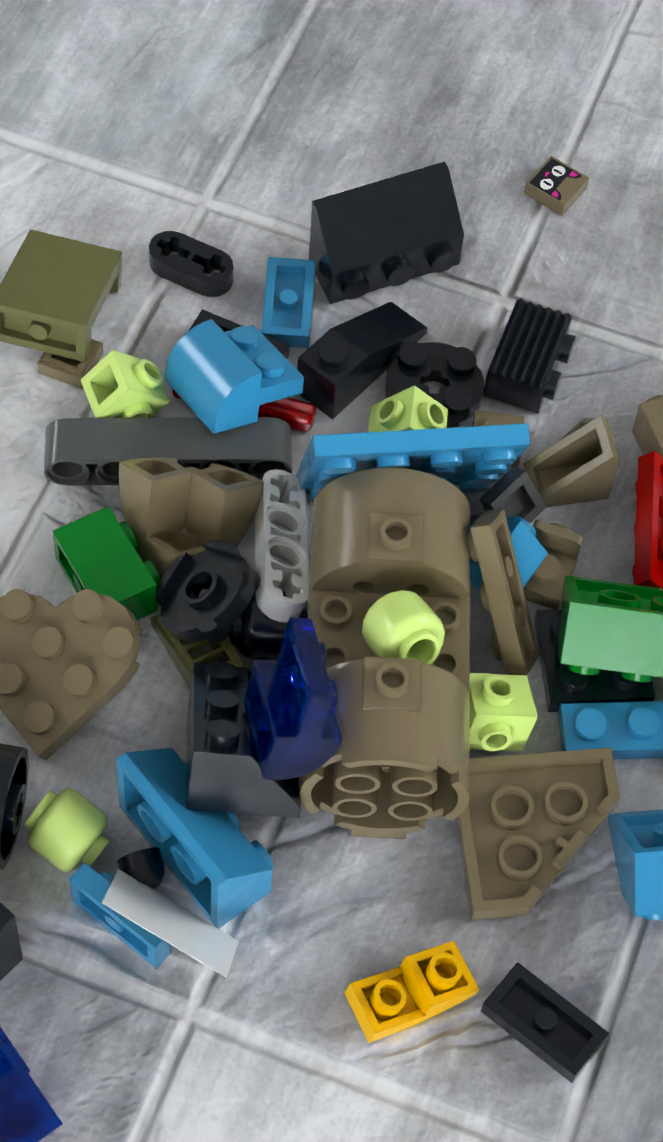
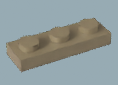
(503, 592)

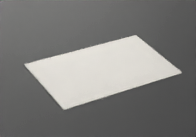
(171, 923)

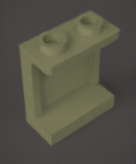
(56, 293)

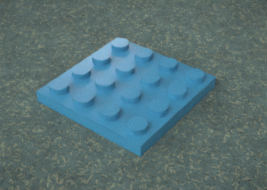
(458, 454)

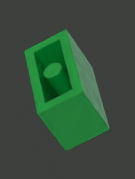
(103, 557)

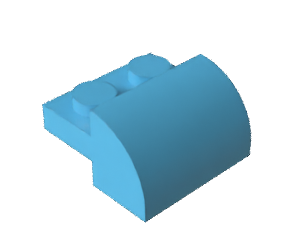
(229, 374)

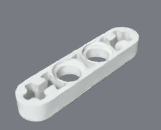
(286, 545)

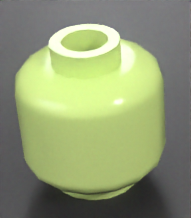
(403, 628)
(67, 829)

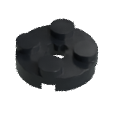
(444, 364)
(230, 587)

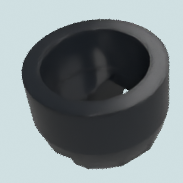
(144, 866)

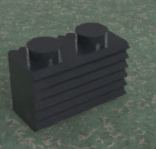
(528, 356)

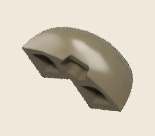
(184, 507)

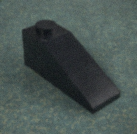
(355, 356)

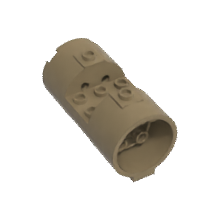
(397, 716)

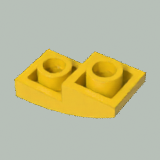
(412, 992)

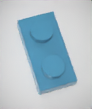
(289, 300)
(627, 728)
(88, 892)

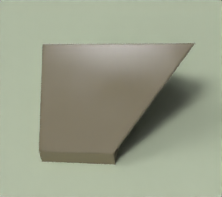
(576, 466)

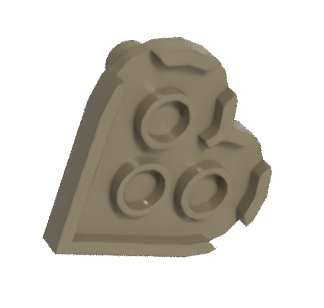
(62, 662)

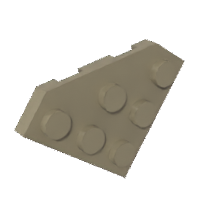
(529, 823)

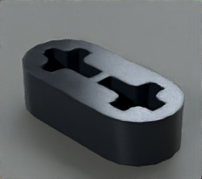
(191, 263)

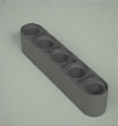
(91, 448)

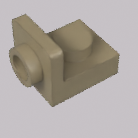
(563, 550)

